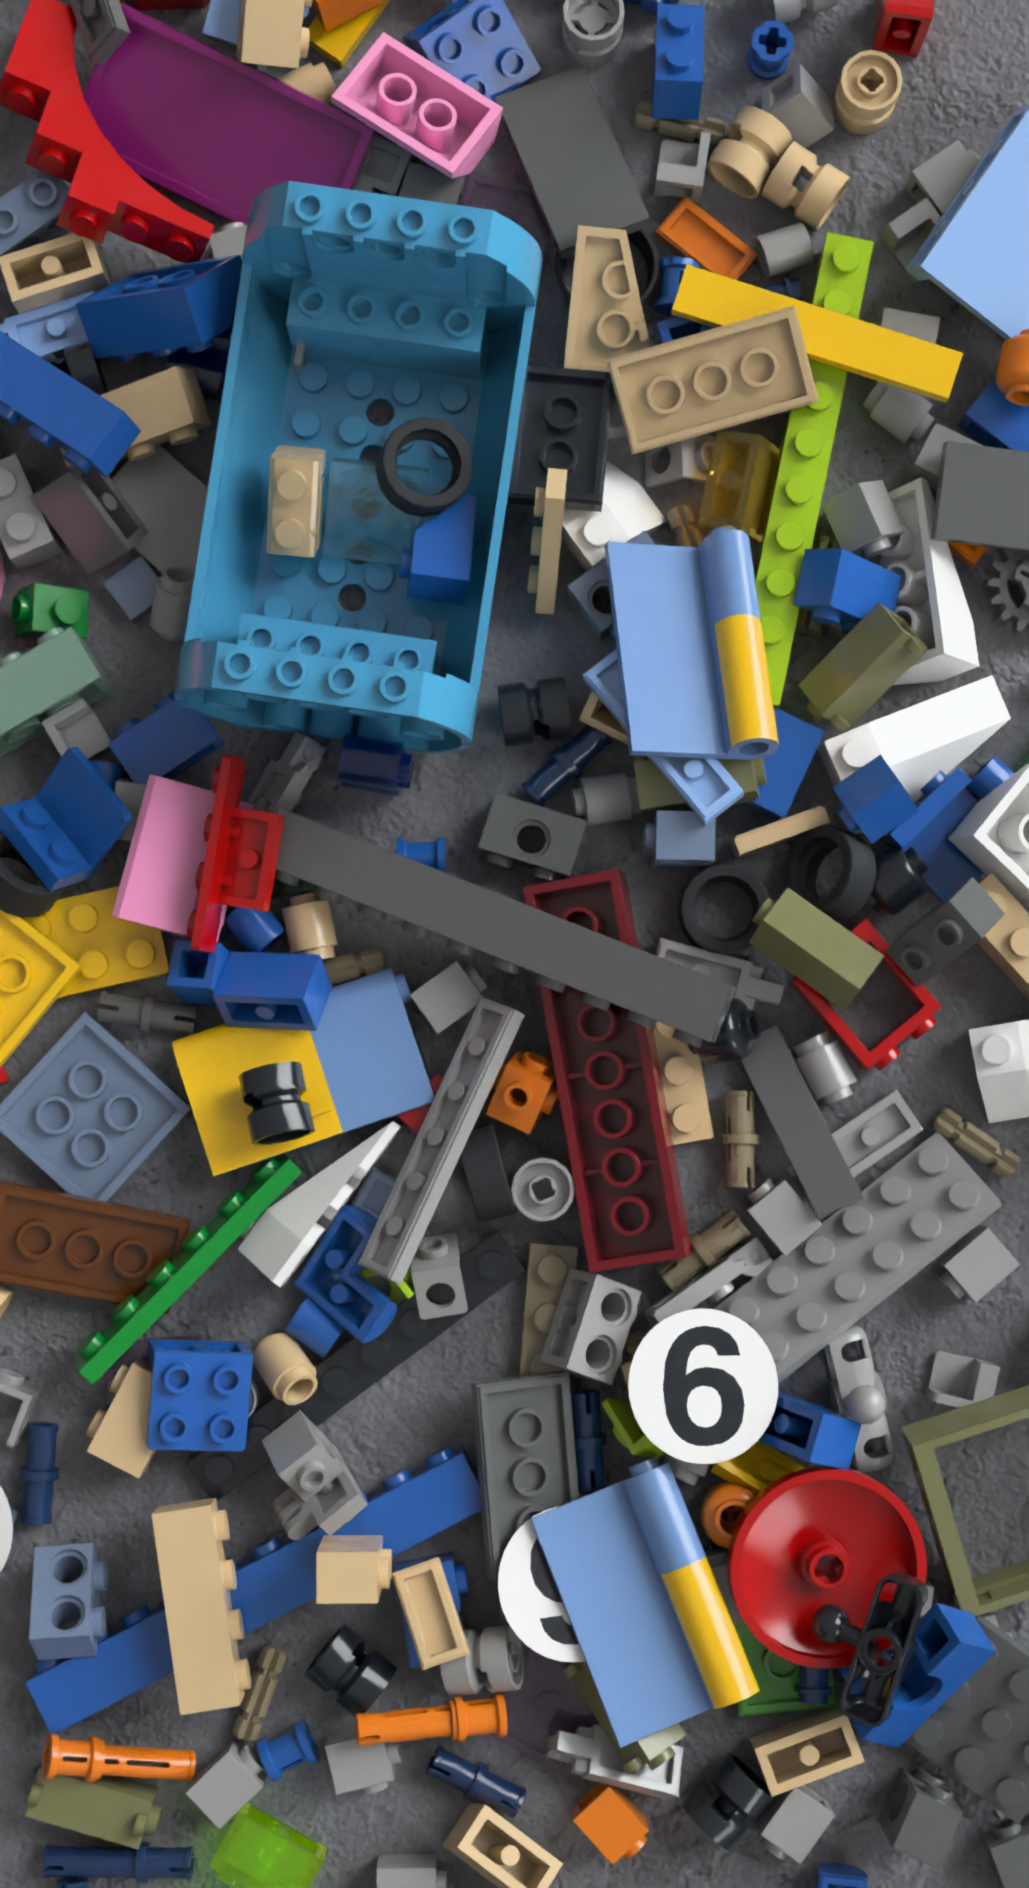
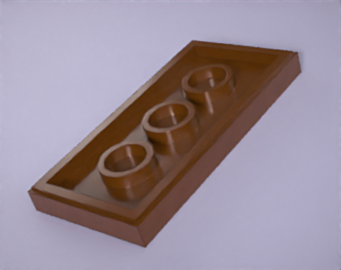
(82, 1243)

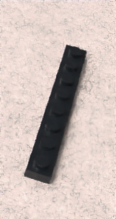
(360, 1365)

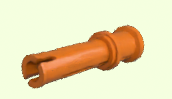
(455, 1720)
(92, 1764)

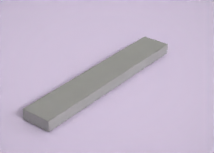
(441, 1140)

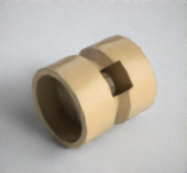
(867, 92)
(745, 157)
(820, 194)

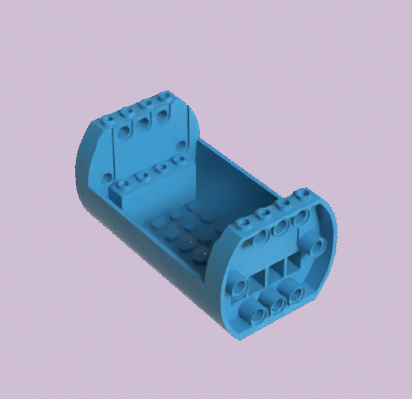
(395, 310)

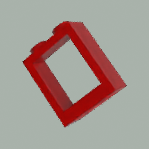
(885, 1050)

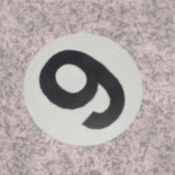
(703, 1386)
(532, 1599)

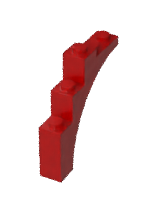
(69, 145)

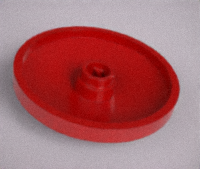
(818, 1543)

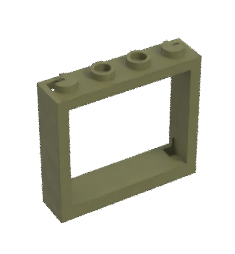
(994, 1588)

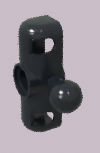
(889, 1619)

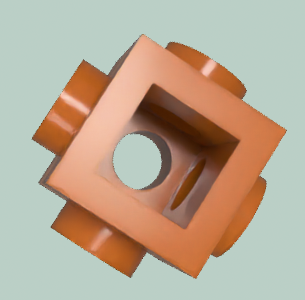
(524, 1091)

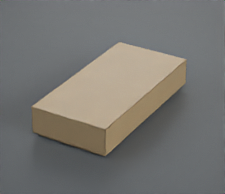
(778, 831)
(431, 1613)

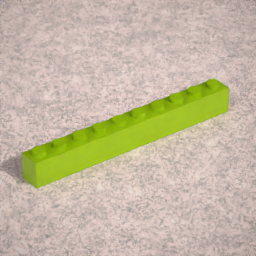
(805, 462)

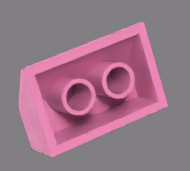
(420, 107)
(165, 856)

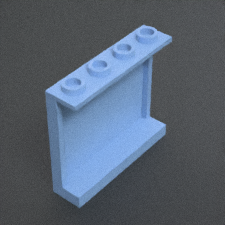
(983, 236)

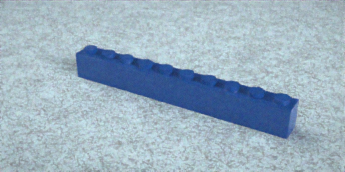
(267, 1586)

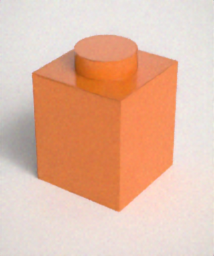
(611, 1821)

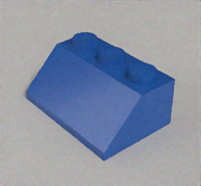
(162, 309)

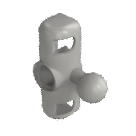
(859, 1394)

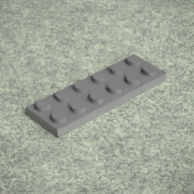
(863, 1253)

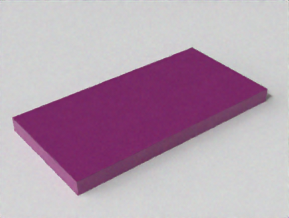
(215, 122)

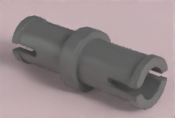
(147, 1013)

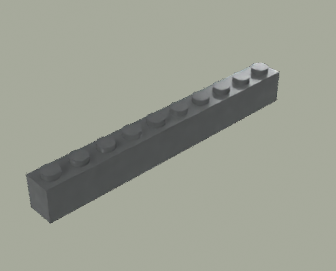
(504, 928)

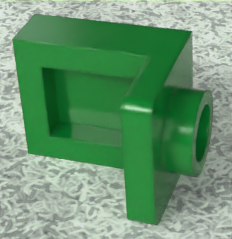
(47, 607)

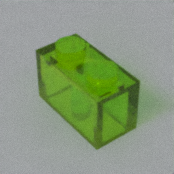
(266, 1853)

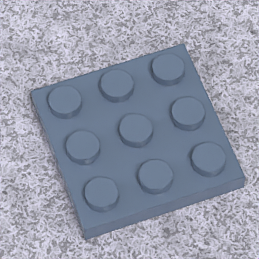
(90, 1112)

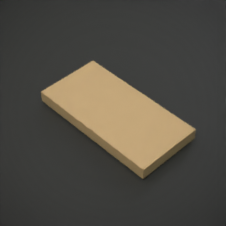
(713, 380)

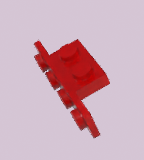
(238, 856)

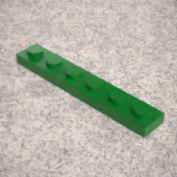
(172, 1279)

